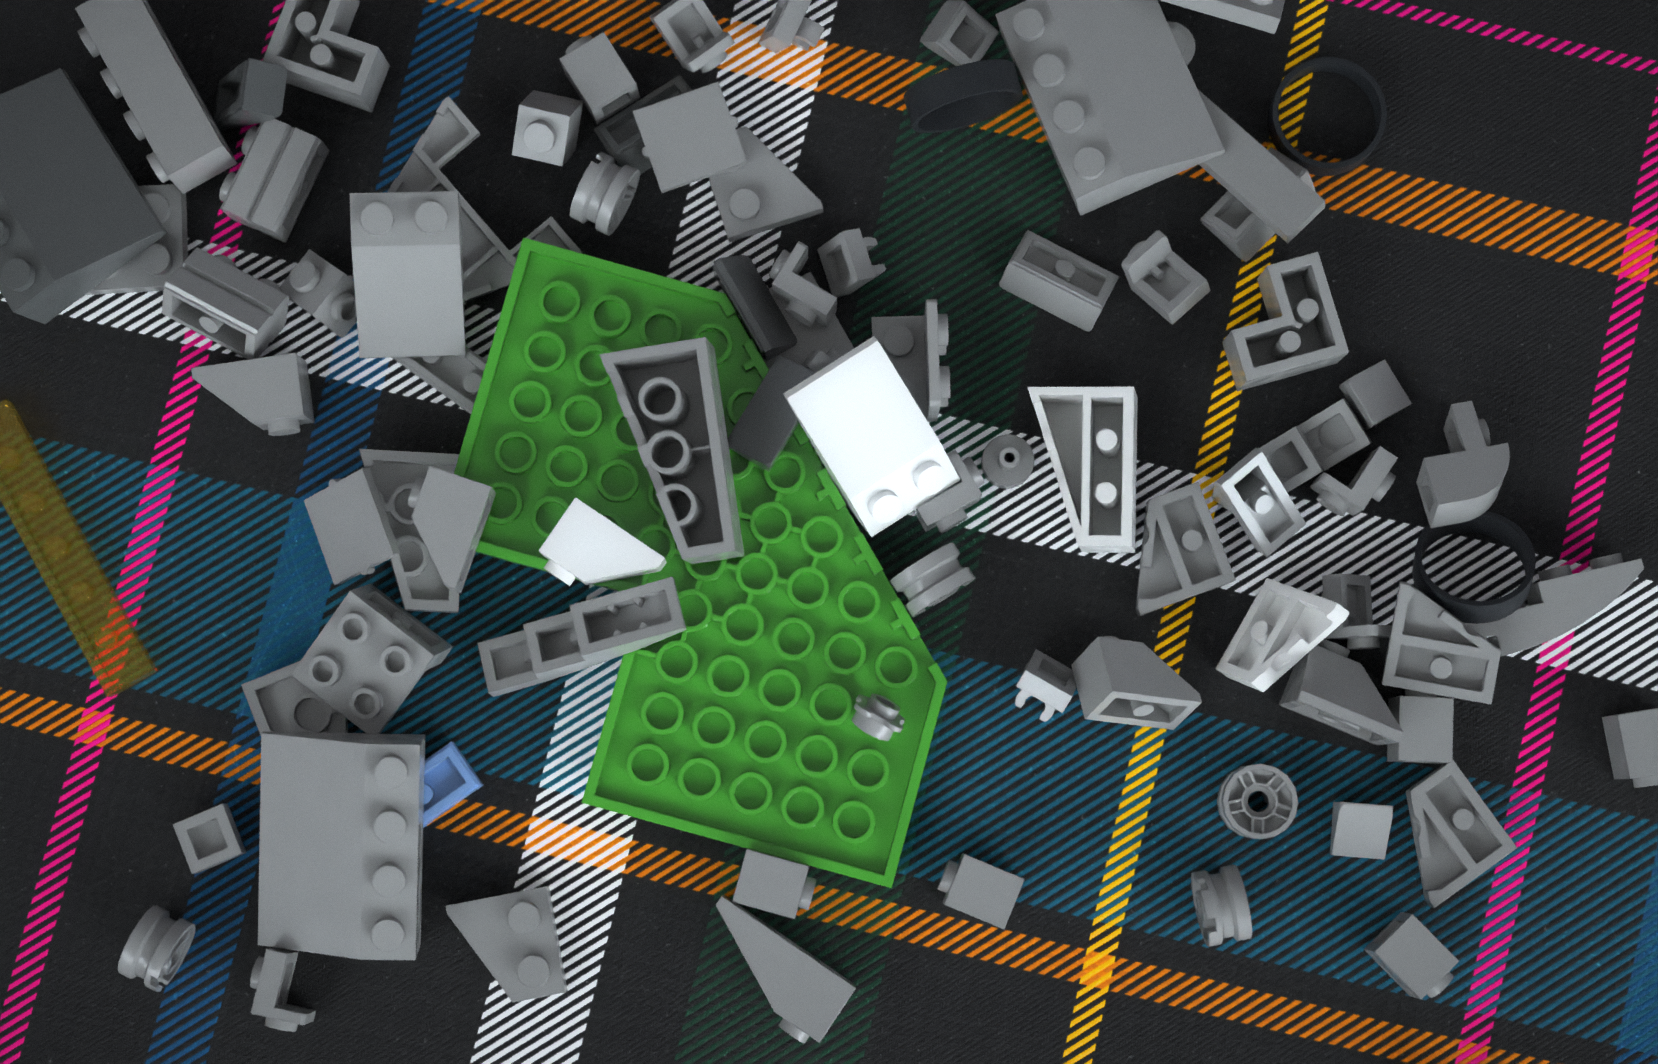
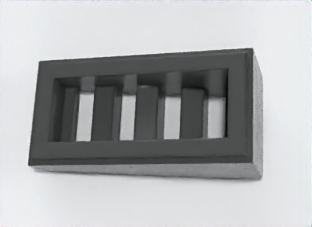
(250, 94)

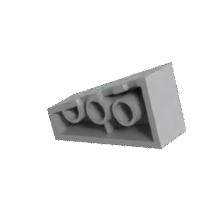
(682, 438)

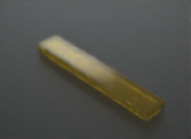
(67, 561)

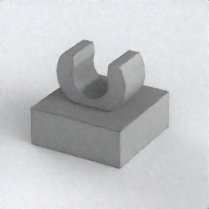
(790, 26)
(848, 262)
(1048, 682)

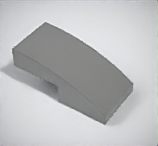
(1316, 445)

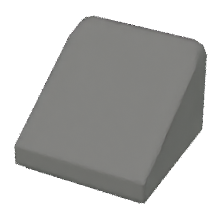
(959, 33)
(1375, 394)
(1360, 830)

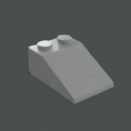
(408, 274)

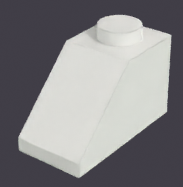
(595, 549)

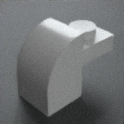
(1469, 478)

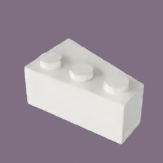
(1094, 459)

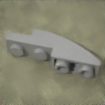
(1561, 603)

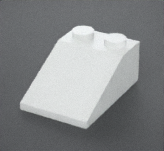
(871, 437)

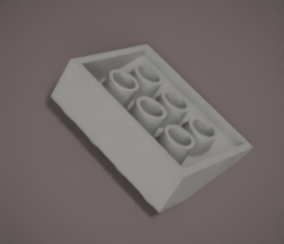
(1109, 94)
(341, 843)

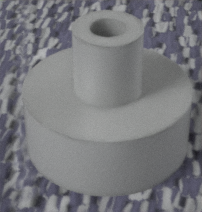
(1004, 473)

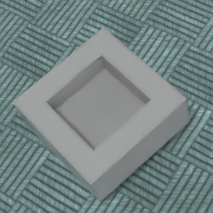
(209, 838)

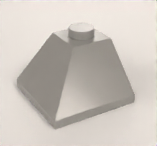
(1340, 694)

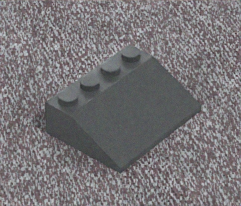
(64, 200)

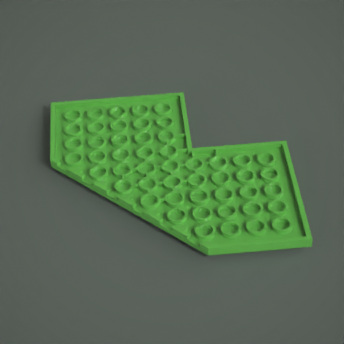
(752, 707)

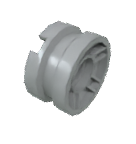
(604, 194)
(932, 579)
(1276, 791)
(1221, 905)
(156, 948)

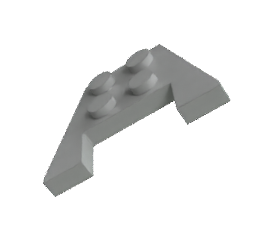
(485, 258)

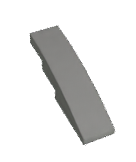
(582, 637)

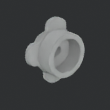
(877, 716)

